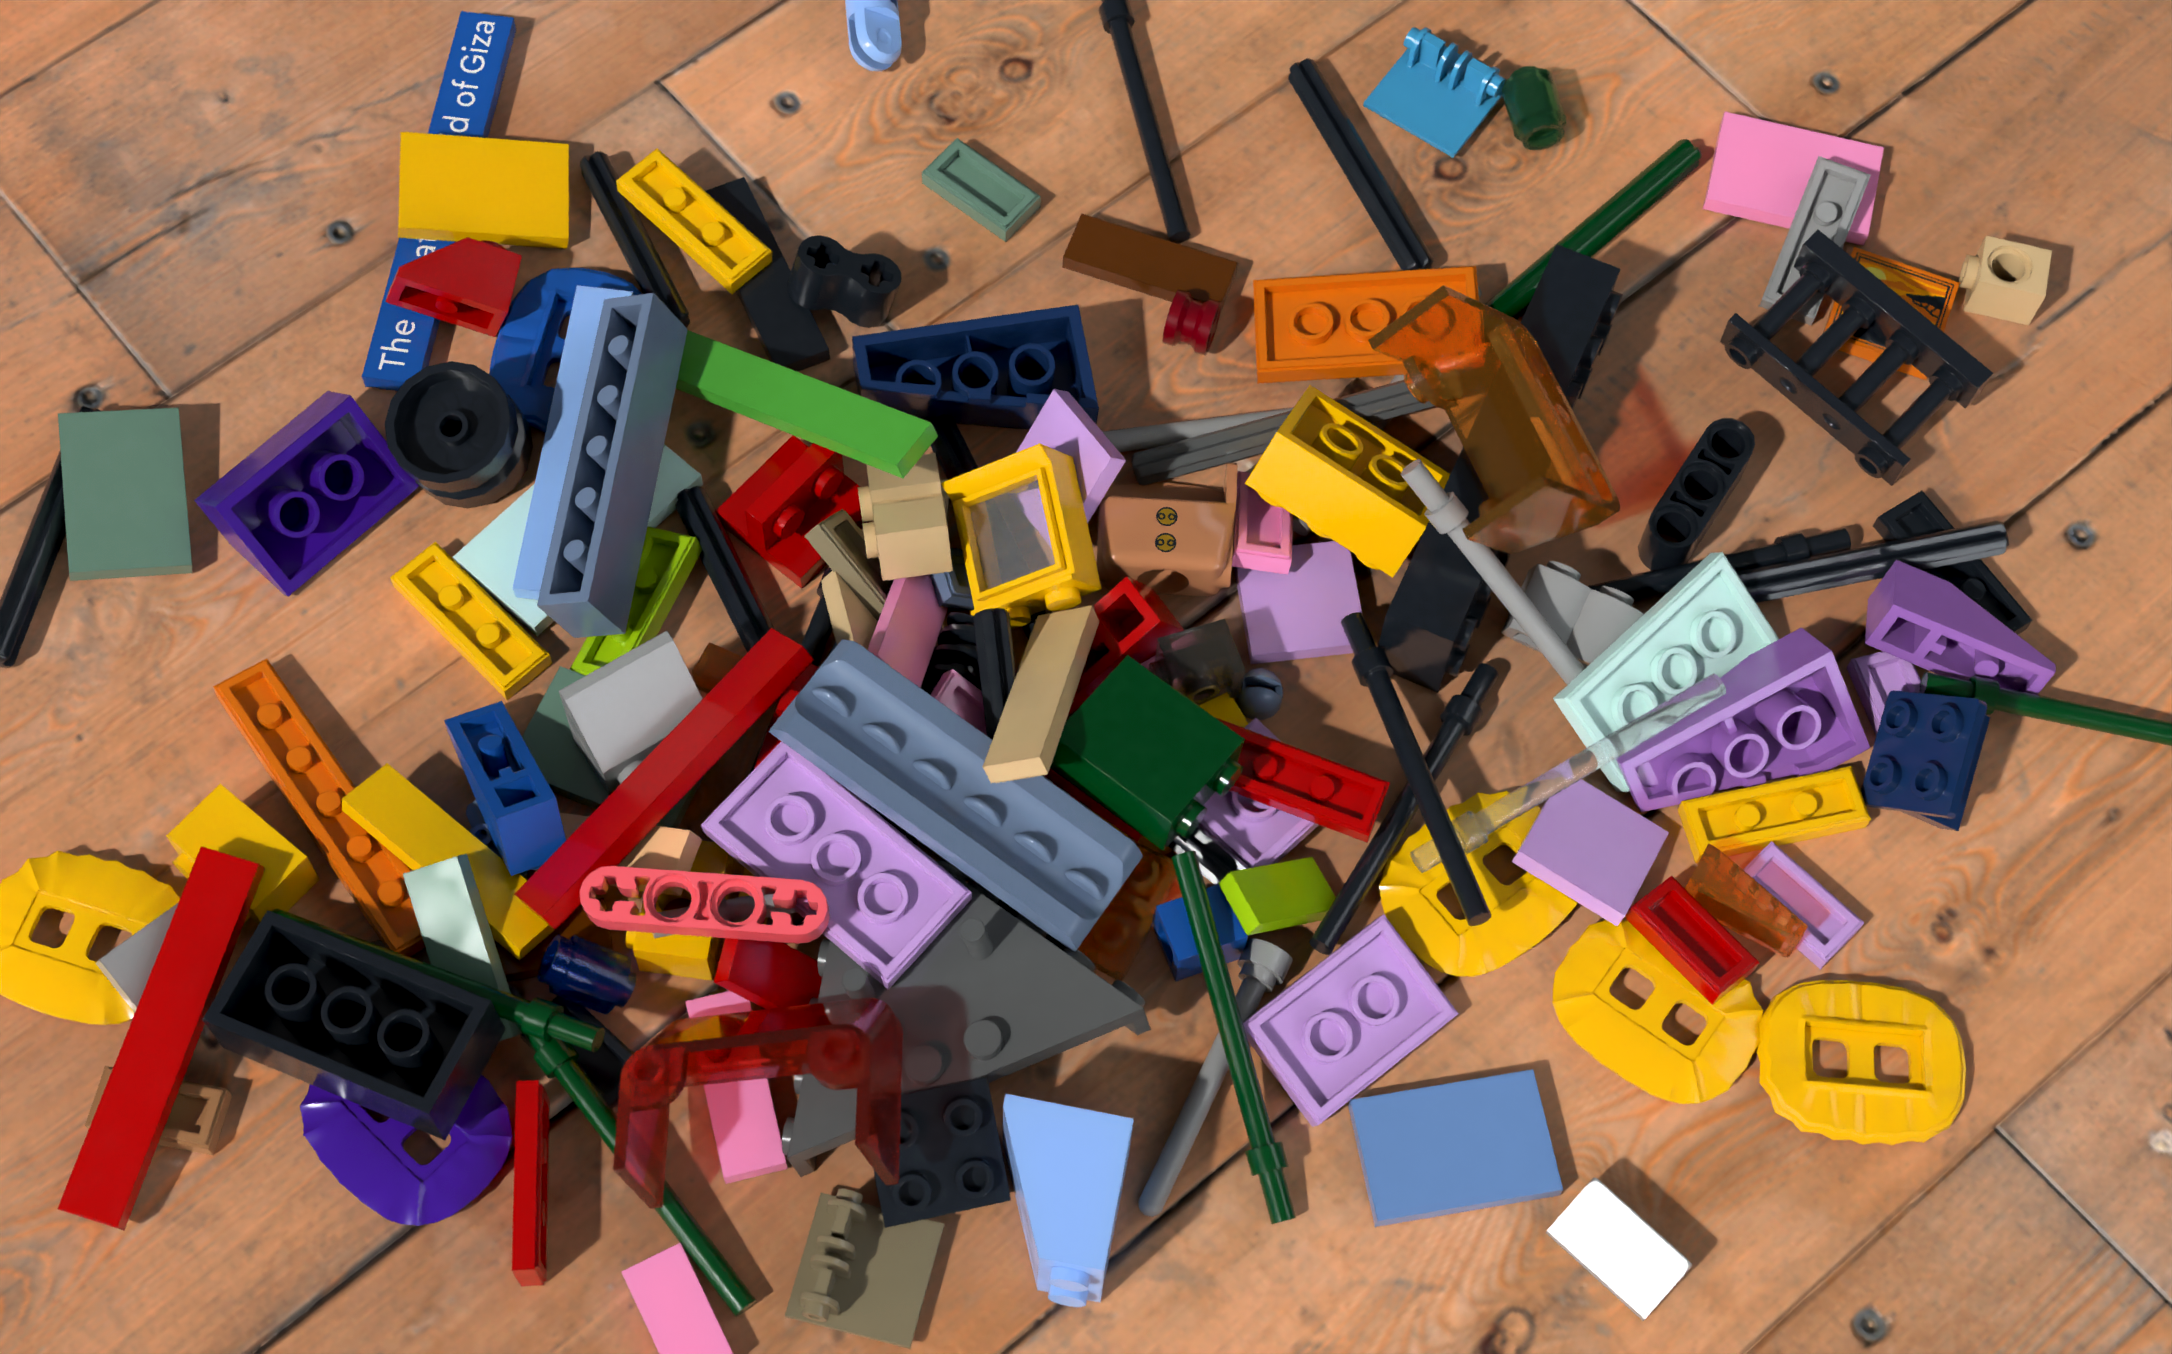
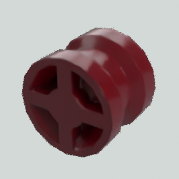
(1192, 322)

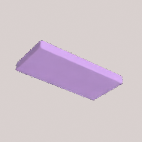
(879, 885)

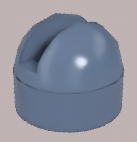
(1259, 701)

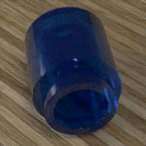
(587, 973)

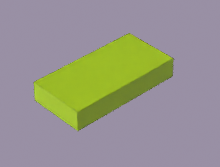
(1278, 895)

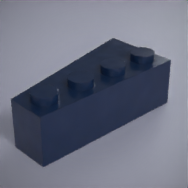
(980, 368)

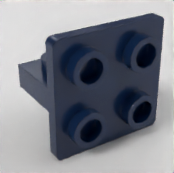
(1926, 756)

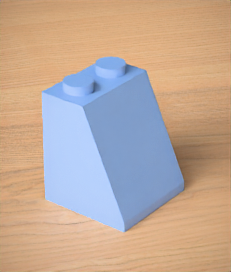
(1068, 1191)

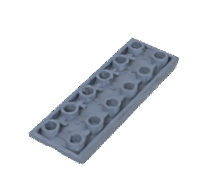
(929, 778)

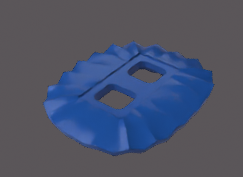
(531, 338)

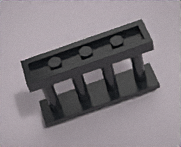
(1865, 305)

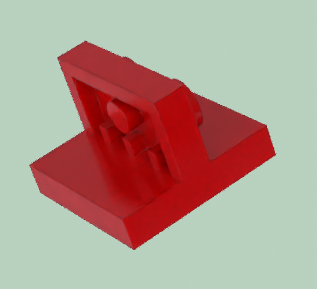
(786, 501)

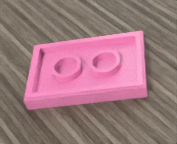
(1766, 166)

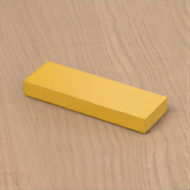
(694, 221)
(471, 620)
(1775, 812)

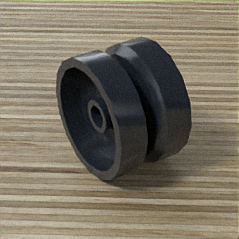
(458, 434)

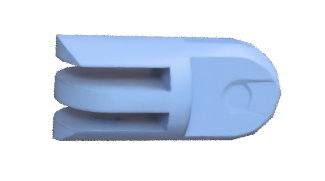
(874, 32)

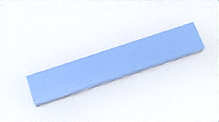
(559, 436)

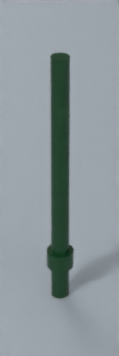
(2049, 708)
(537, 1017)
(559, 1061)
(1266, 1155)

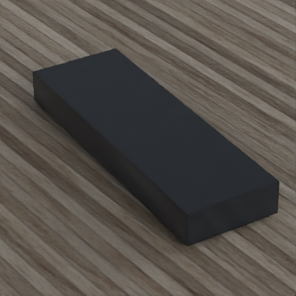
(1921, 517)

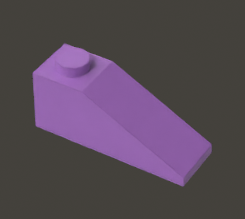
(1949, 633)

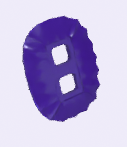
(382, 1175)

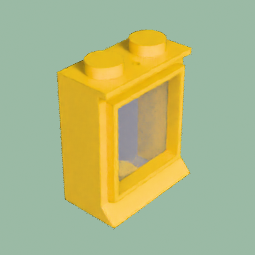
(1024, 534)

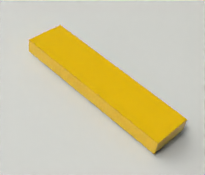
(425, 834)

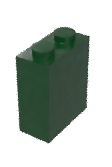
(1148, 753)

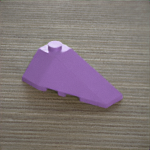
(1778, 720)

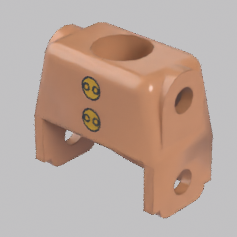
(1168, 536)

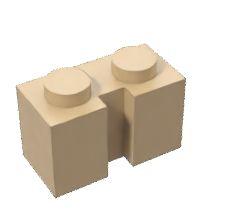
(908, 521)

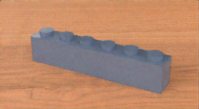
(613, 467)

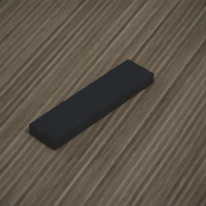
(782, 326)

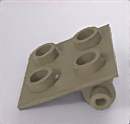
(863, 1274)

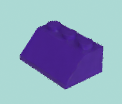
(307, 492)

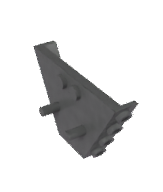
(969, 1008)

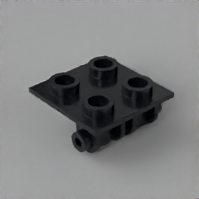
(946, 1154)

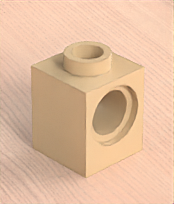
(2005, 280)

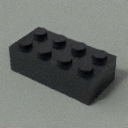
(355, 1024)

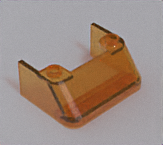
(1507, 416)

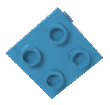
(1437, 92)

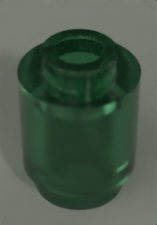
(1534, 107)

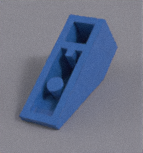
(507, 787)

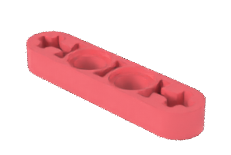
(703, 915)

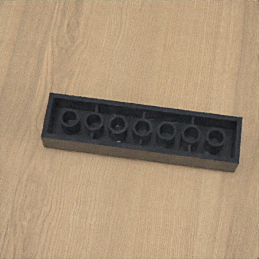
(1441, 590)

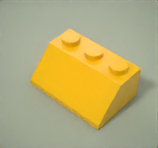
(1345, 481)

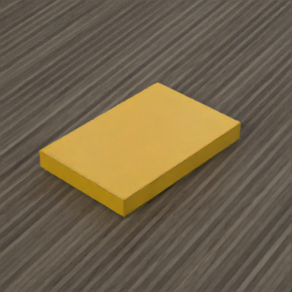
(483, 190)

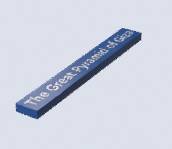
(463, 108)

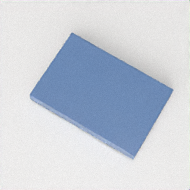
(1454, 1148)

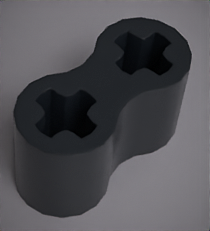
(843, 281)

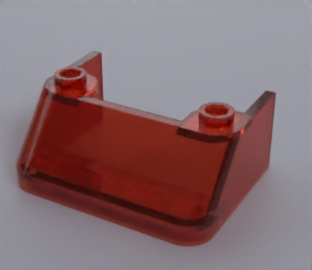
(836, 1041)

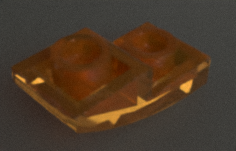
(1130, 915)

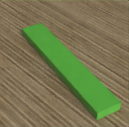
(803, 406)

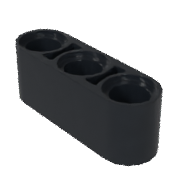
(1706, 475)

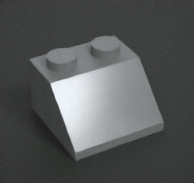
(629, 707)

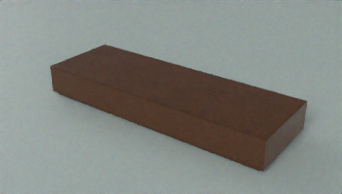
(1146, 262)

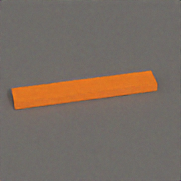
(314, 790)

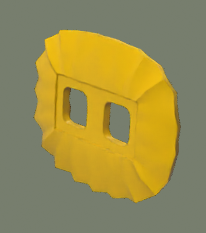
(98, 895)
(1519, 911)
(1860, 1019)
(1634, 1040)

